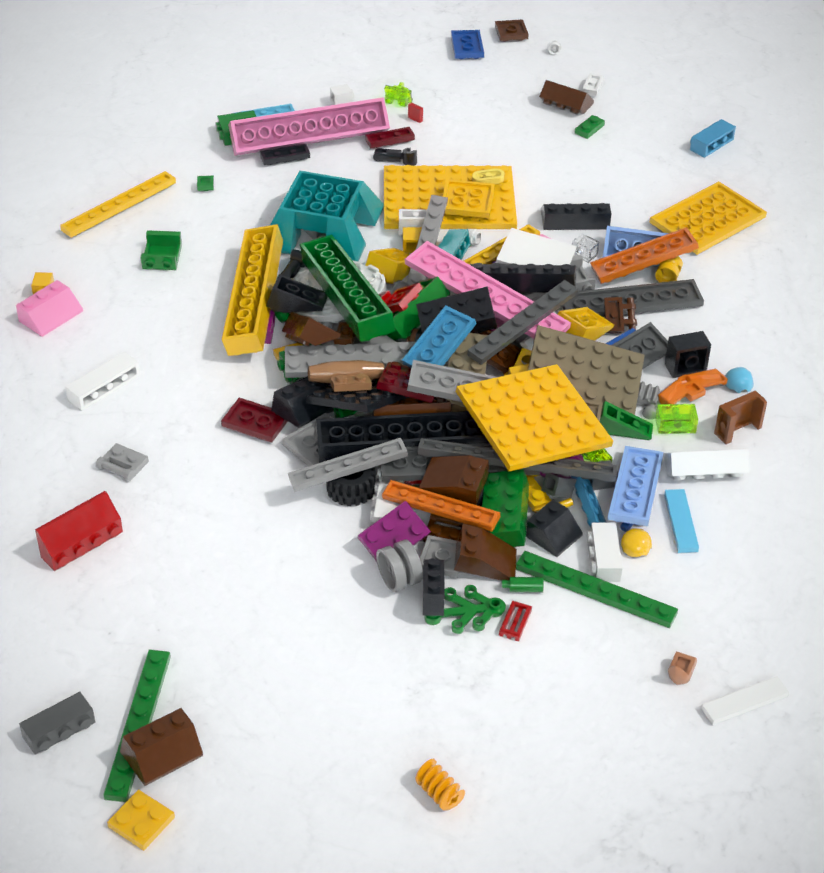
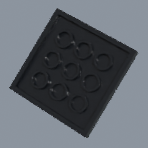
(354, 400)

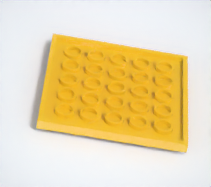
(533, 417)

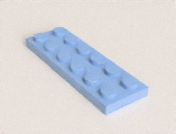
(635, 486)

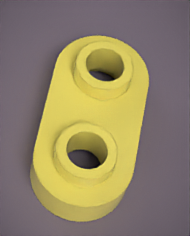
(492, 176)

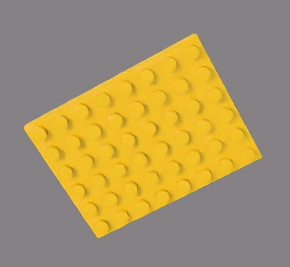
(413, 185)

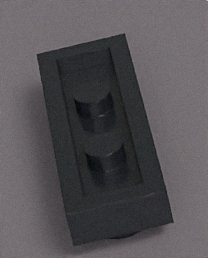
(285, 154)

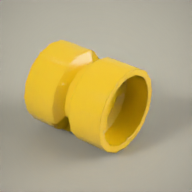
(669, 270)

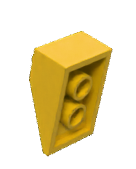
(390, 263)
(586, 323)

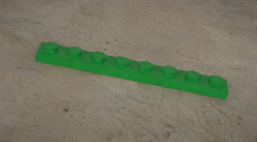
(597, 589)
(140, 714)

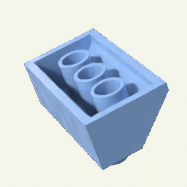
(624, 238)

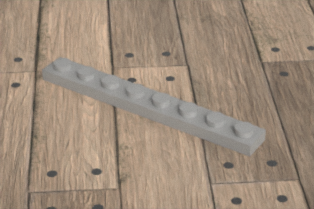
(430, 230)

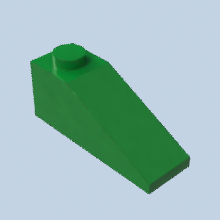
(624, 424)

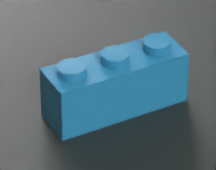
(712, 138)

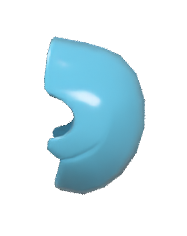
(739, 379)

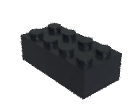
(472, 303)

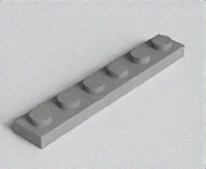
(347, 464)

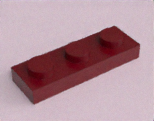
(390, 137)

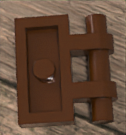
(614, 313)

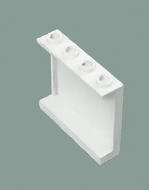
(529, 248)

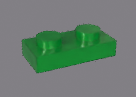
(589, 126)

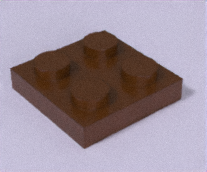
(511, 30)

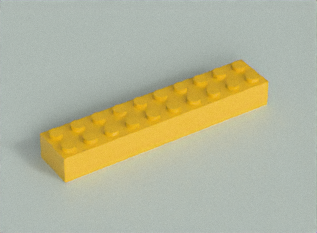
(253, 282)

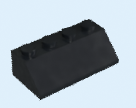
(576, 216)

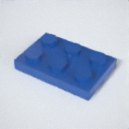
(467, 44)

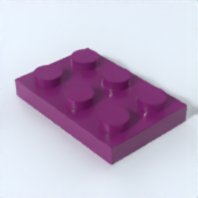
(395, 526)

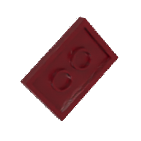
(253, 420)

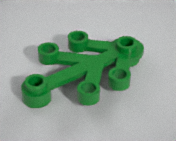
(491, 607)

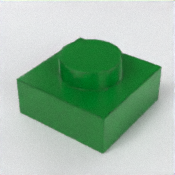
(205, 183)

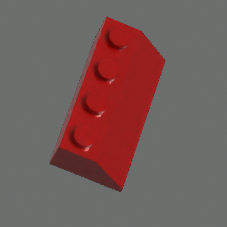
(78, 531)

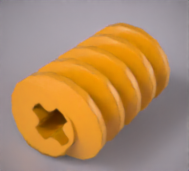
(438, 786)

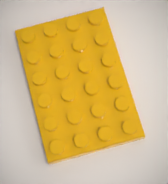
(710, 215)

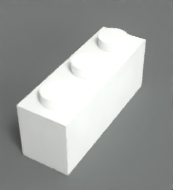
(605, 552)

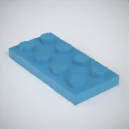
(441, 338)

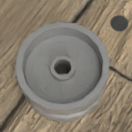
(399, 565)

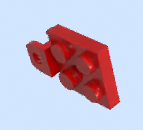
(401, 297)

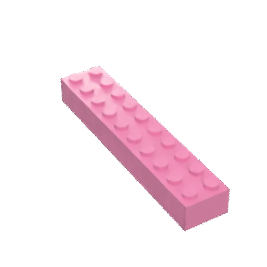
(308, 126)

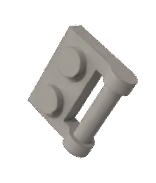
(123, 457)

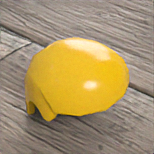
(636, 542)

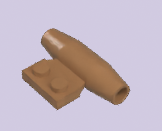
(346, 375)

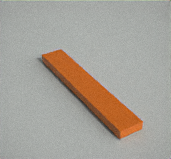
(441, 505)

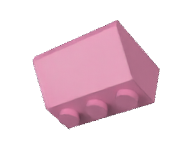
(48, 308)

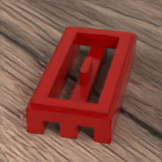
(511, 633)

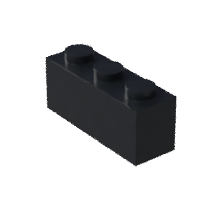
(433, 587)

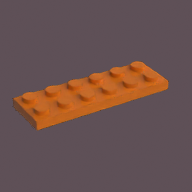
(644, 255)

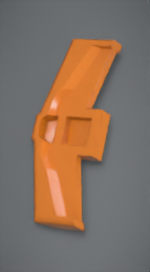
(691, 386)

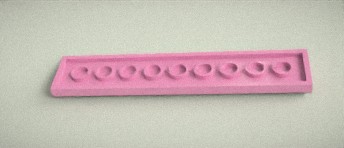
(462, 277)

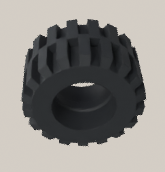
(353, 488)

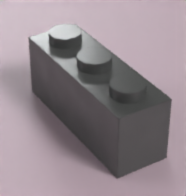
(57, 723)

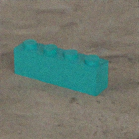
(456, 242)

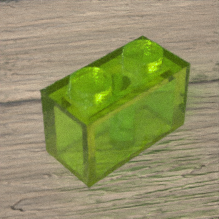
(676, 418)

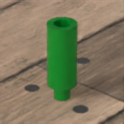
(524, 584)

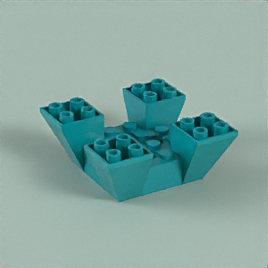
(328, 207)

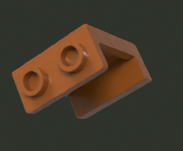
(738, 414)

